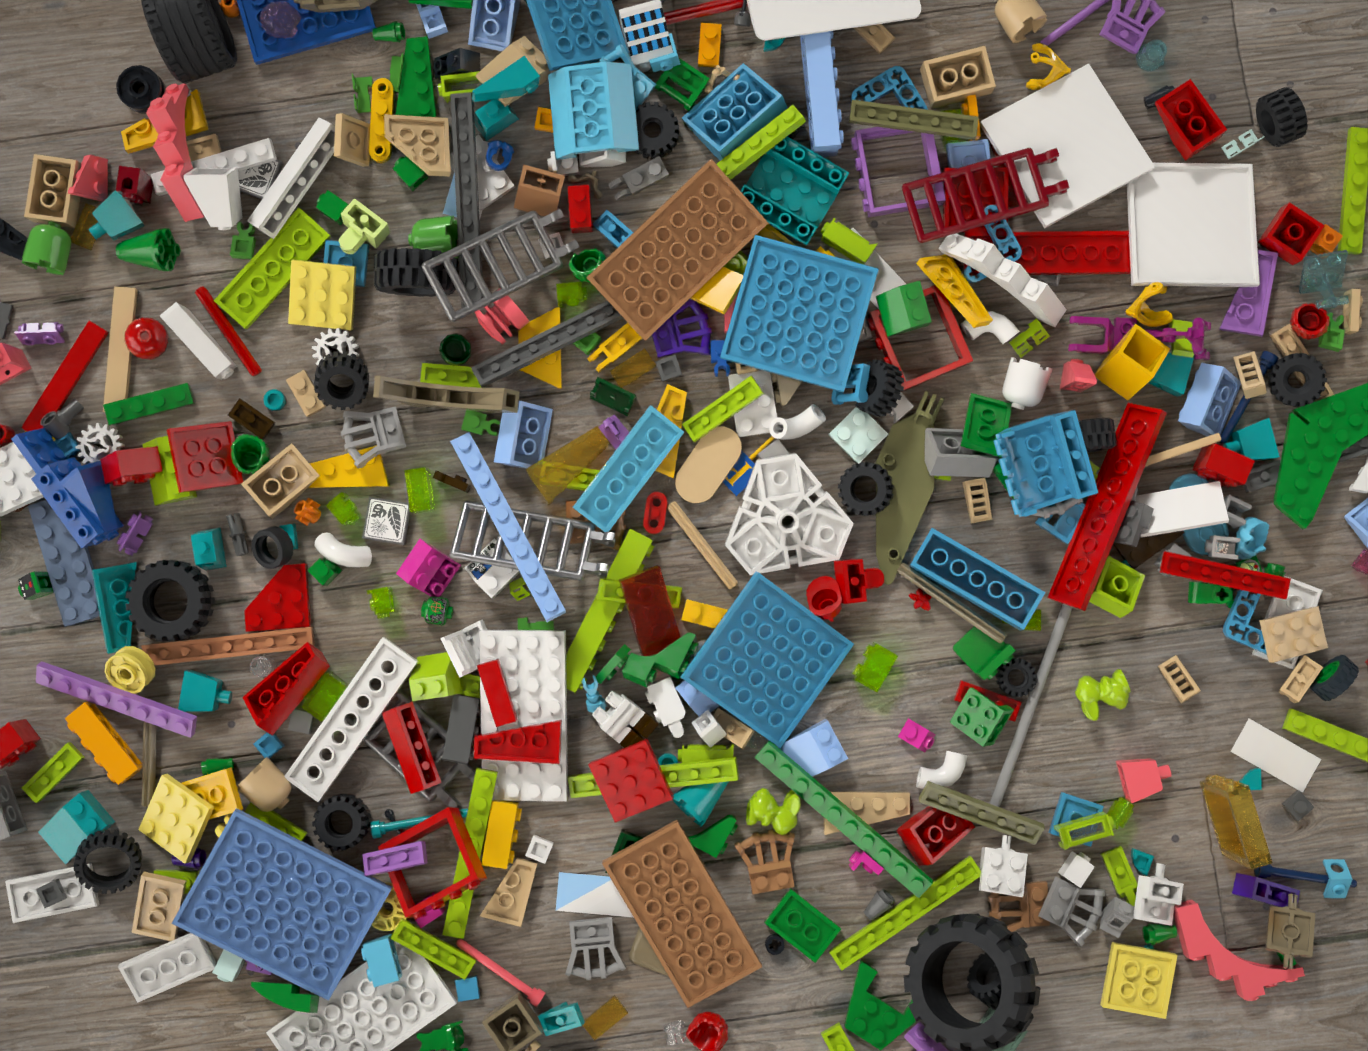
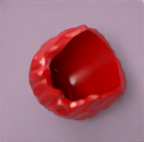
(1309, 321)
(708, 1031)

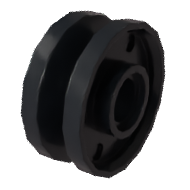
(131, 80)

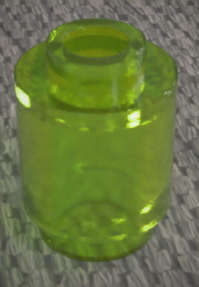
(1120, 811)

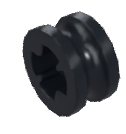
(769, 941)

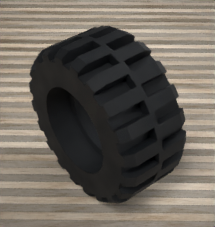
(402, 272)
(142, 600)

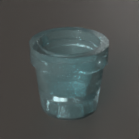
(1151, 55)

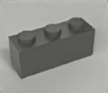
(461, 730)

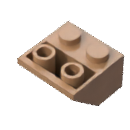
(538, 191)

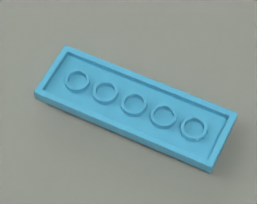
(628, 469)

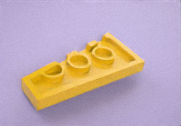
(143, 134)
(953, 284)
(672, 407)
(342, 472)

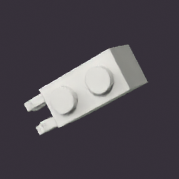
(668, 705)

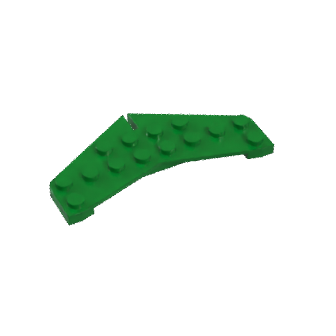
(1314, 450)

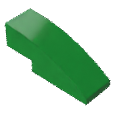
(287, 996)

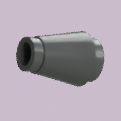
(879, 904)

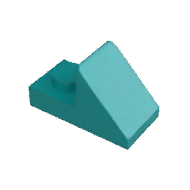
(561, 1018)

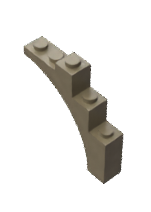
(445, 396)

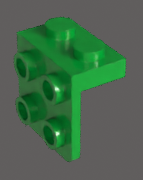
(982, 653)

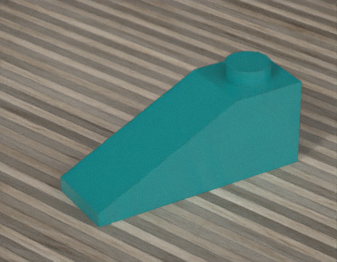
(510, 82)

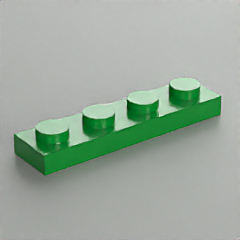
(148, 404)

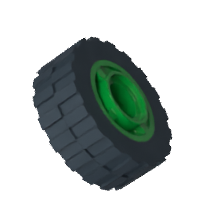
(1335, 678)

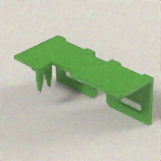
(395, 72)
(360, 86)
(540, 625)

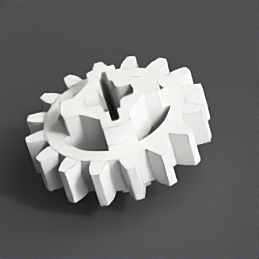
(339, 343)
(103, 437)

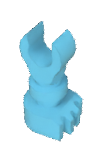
(593, 700)

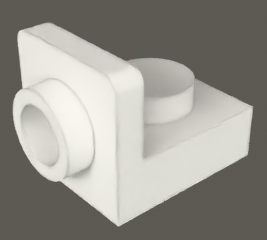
(564, 166)

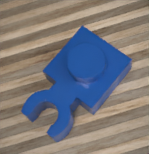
(716, 349)

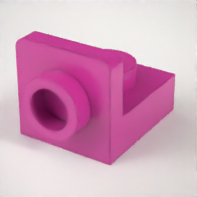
(868, 863)

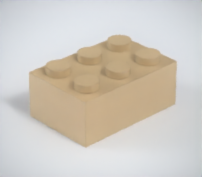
(956, 76)
(49, 189)

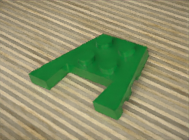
(871, 1016)

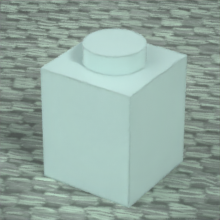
(228, 966)

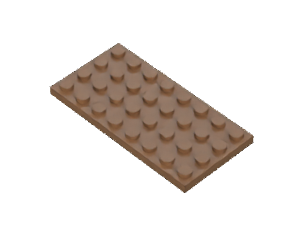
(677, 250)
(682, 913)

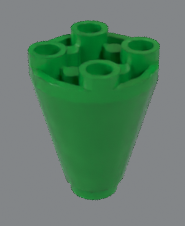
(151, 250)

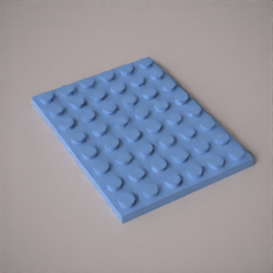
(281, 904)

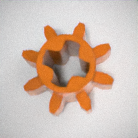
(307, 511)

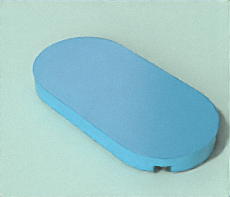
(1197, 537)

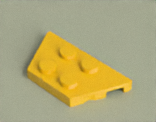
(550, 367)

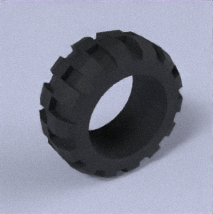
(1017, 983)

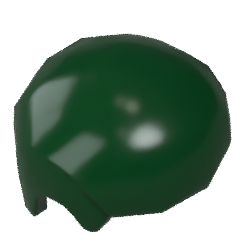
(455, 349)

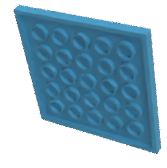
(799, 313)
(767, 660)

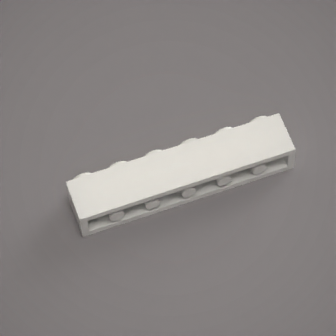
(294, 179)

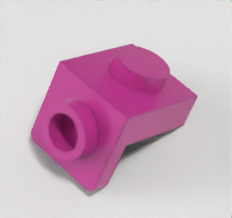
(917, 735)

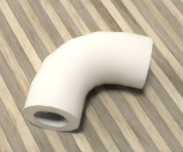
(1000, 327)
(799, 425)
(341, 553)
(946, 774)

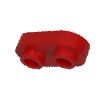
(655, 513)

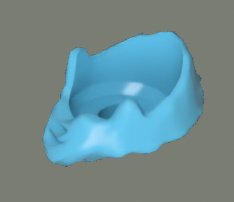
(1252, 538)

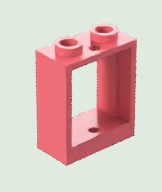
(12, 360)

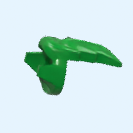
(448, 1037)

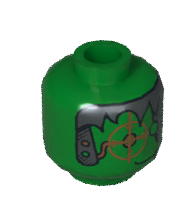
(436, 610)

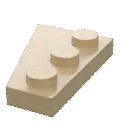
(512, 895)

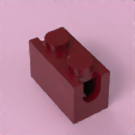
(134, 185)

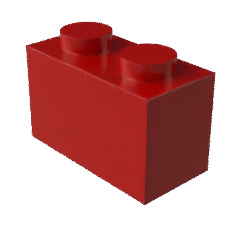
(580, 209)

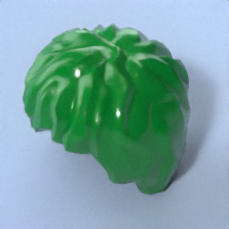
(585, 263)
(249, 453)

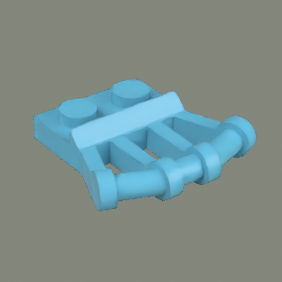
(642, 84)

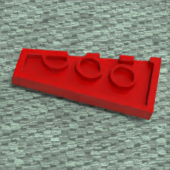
(525, 744)

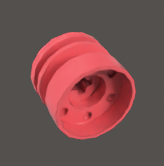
(500, 317)

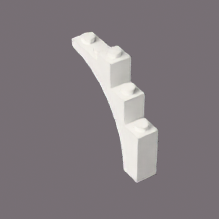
(1008, 274)

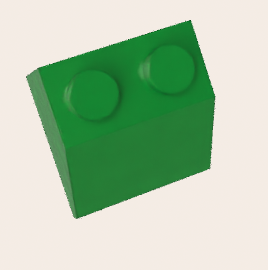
(903, 309)

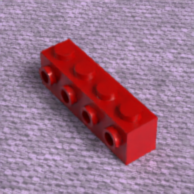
(411, 747)

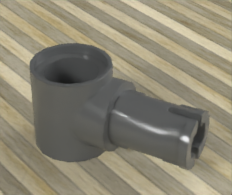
(58, 422)

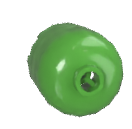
(434, 234)
(48, 248)

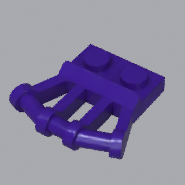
(668, 337)

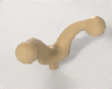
(717, 72)

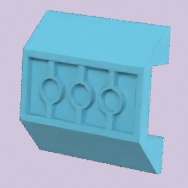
(593, 109)

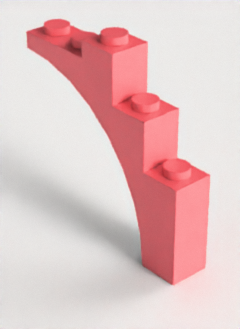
(168, 119)
(1222, 964)

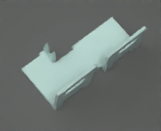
(1252, 138)

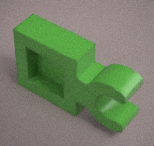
(243, 245)
(1334, 336)
(588, 343)
(477, 422)

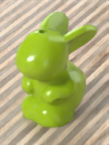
(1111, 691)
(765, 809)

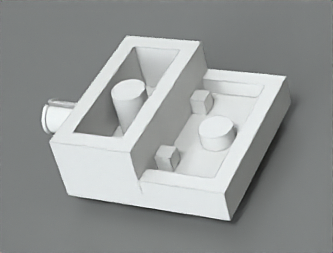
(1003, 870)
(1157, 897)

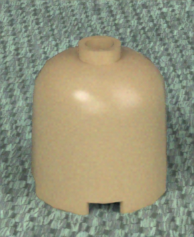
(1020, 17)
(266, 787)

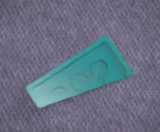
(111, 588)

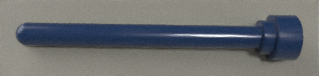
(1267, 360)
(1268, 870)

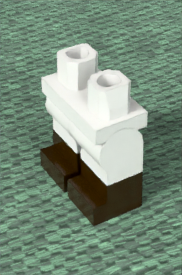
(620, 715)

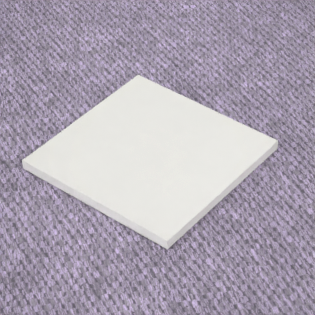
(1087, 129)
(1193, 226)

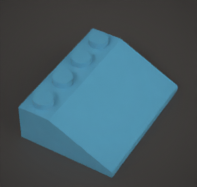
(734, 111)

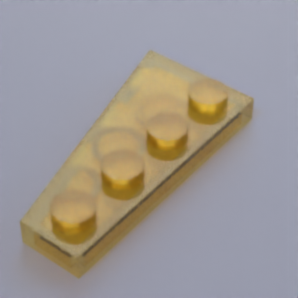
(559, 468)

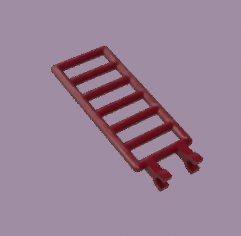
(1033, 162)

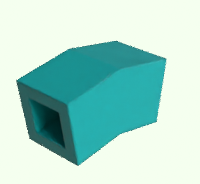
(292, 532)

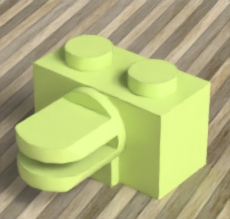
(362, 226)

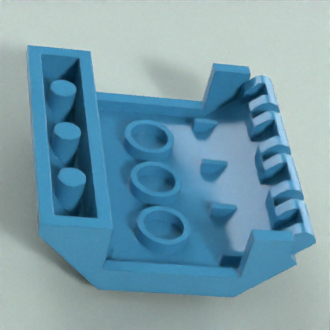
(1045, 462)

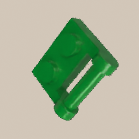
(687, 78)

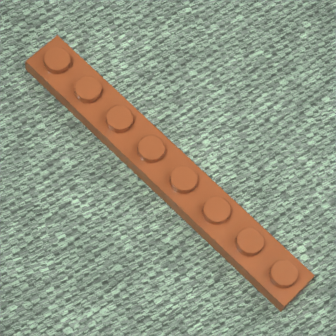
(229, 646)

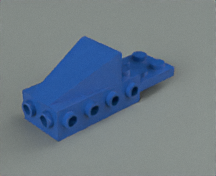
(84, 497)

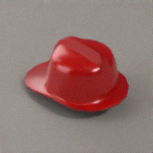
(824, 598)

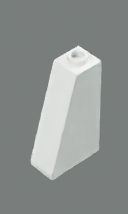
(199, 340)

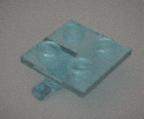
(1323, 274)

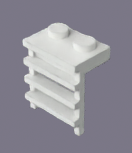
(464, 648)

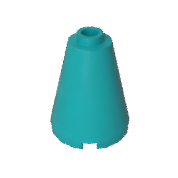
(699, 800)

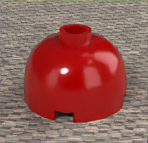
(146, 338)

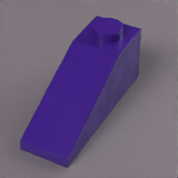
(1262, 890)

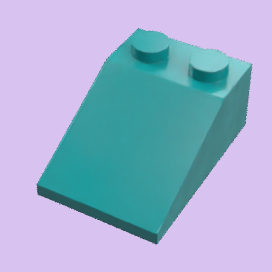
(75, 822)

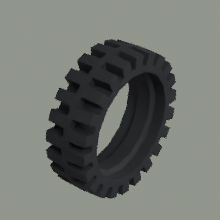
(103, 882)

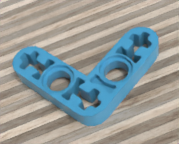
(889, 86)
(1002, 245)
(1243, 621)

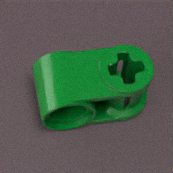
(1206, 593)

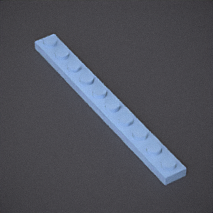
(508, 527)

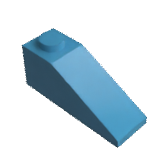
(612, 229)

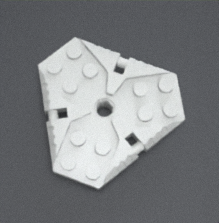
(782, 489)

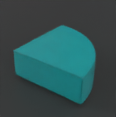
(771, 45)
(1253, 779)
(1141, 861)

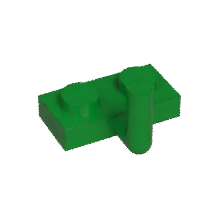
(617, 660)

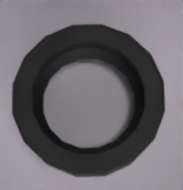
(261, 552)

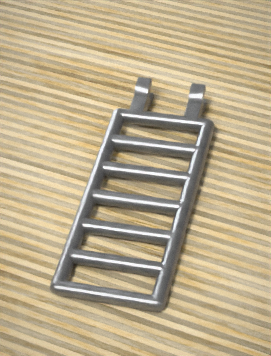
(481, 241)
(584, 566)
(435, 728)

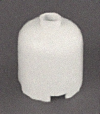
(1025, 383)

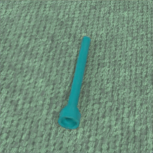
(379, 828)

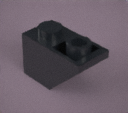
(456, 62)

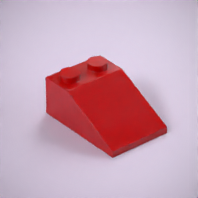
(1189, 119)
(932, 834)

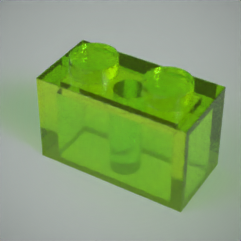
(419, 490)
(874, 666)
(324, 696)

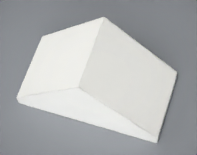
(709, 728)

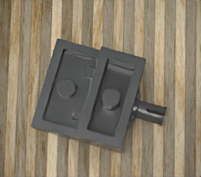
(1135, 519)

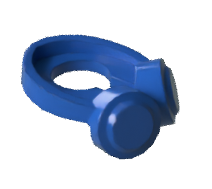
(492, 150)

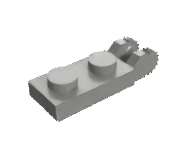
(640, 178)

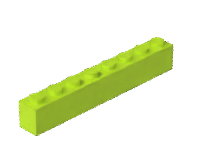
(601, 613)

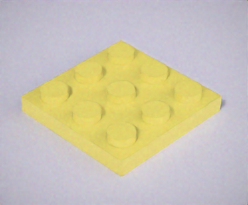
(322, 294)
(176, 818)
(1138, 980)

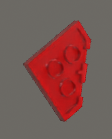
(281, 602)

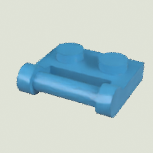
(857, 378)
(1065, 524)

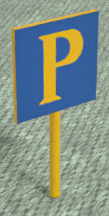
(741, 472)

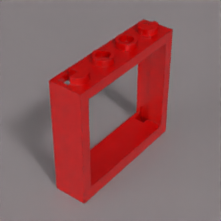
(951, 327)
(453, 817)

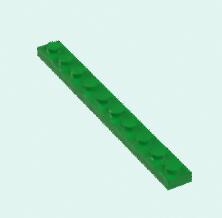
(844, 819)

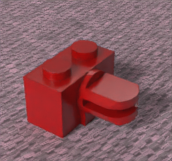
(854, 579)

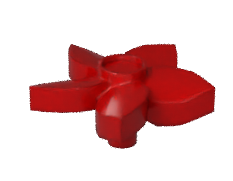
(921, 600)

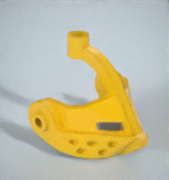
(1059, 67)
(1150, 317)

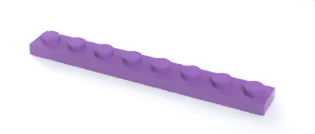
(116, 699)

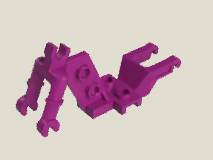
(1115, 333)

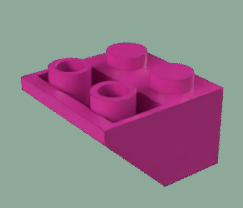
(428, 569)

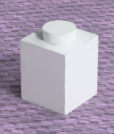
(1076, 868)

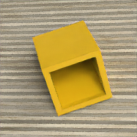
(1132, 362)

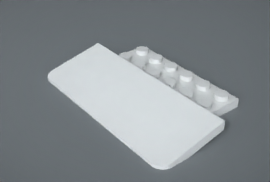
(802, 17)

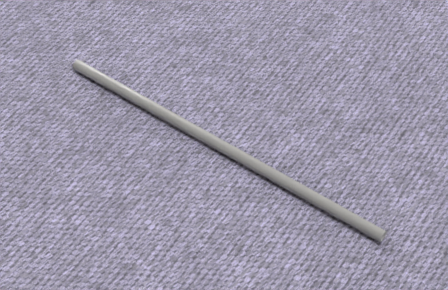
(1031, 705)

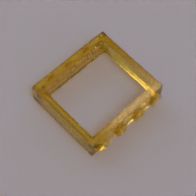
(1235, 821)

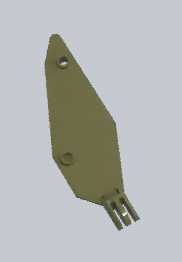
(913, 485)

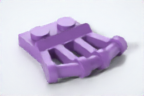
(1129, 32)

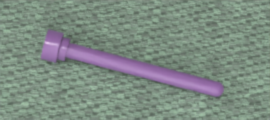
(1073, 21)

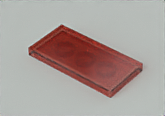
(650, 610)

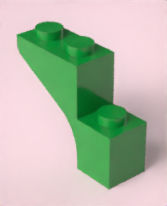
(671, 660)
(713, 837)

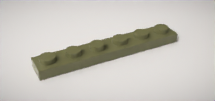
(913, 119)
(981, 812)

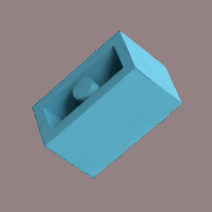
(381, 960)

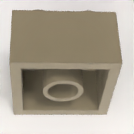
(513, 1024)

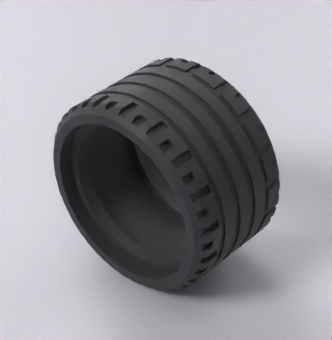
(191, 37)

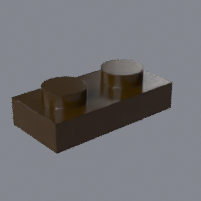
(251, 419)

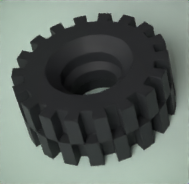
(669, 130)
(1313, 384)
(882, 388)

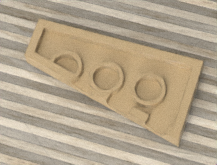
(872, 806)

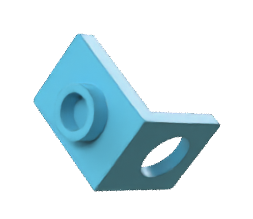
(667, 61)
(1338, 882)

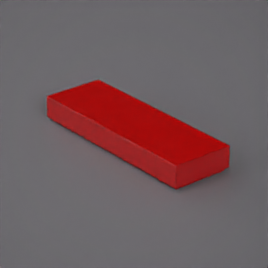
(497, 692)
(997, 698)

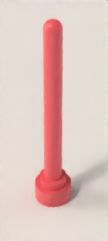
(534, 995)

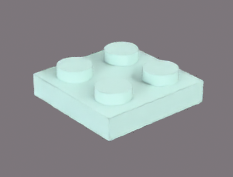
(858, 434)

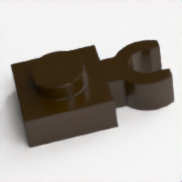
(457, 482)

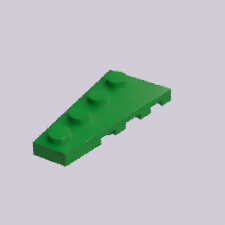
(416, 84)

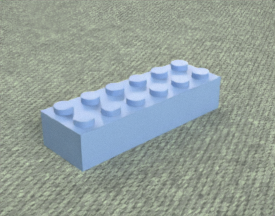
(821, 93)

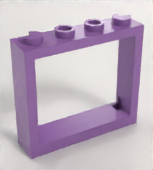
(864, 183)

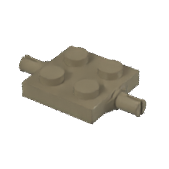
(1290, 931)

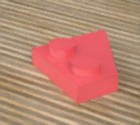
(91, 179)

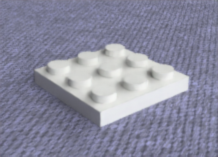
(15, 480)

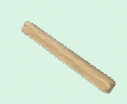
(702, 545)

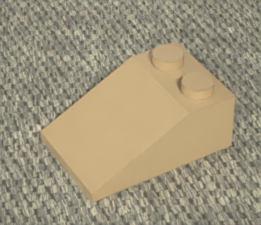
(512, 53)
(280, 481)

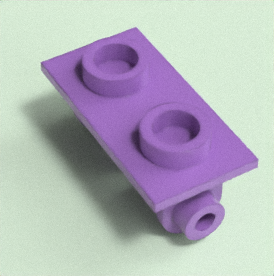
(31, 334)
(614, 430)
(129, 539)

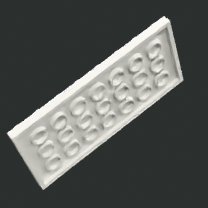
(537, 686)
(369, 1016)

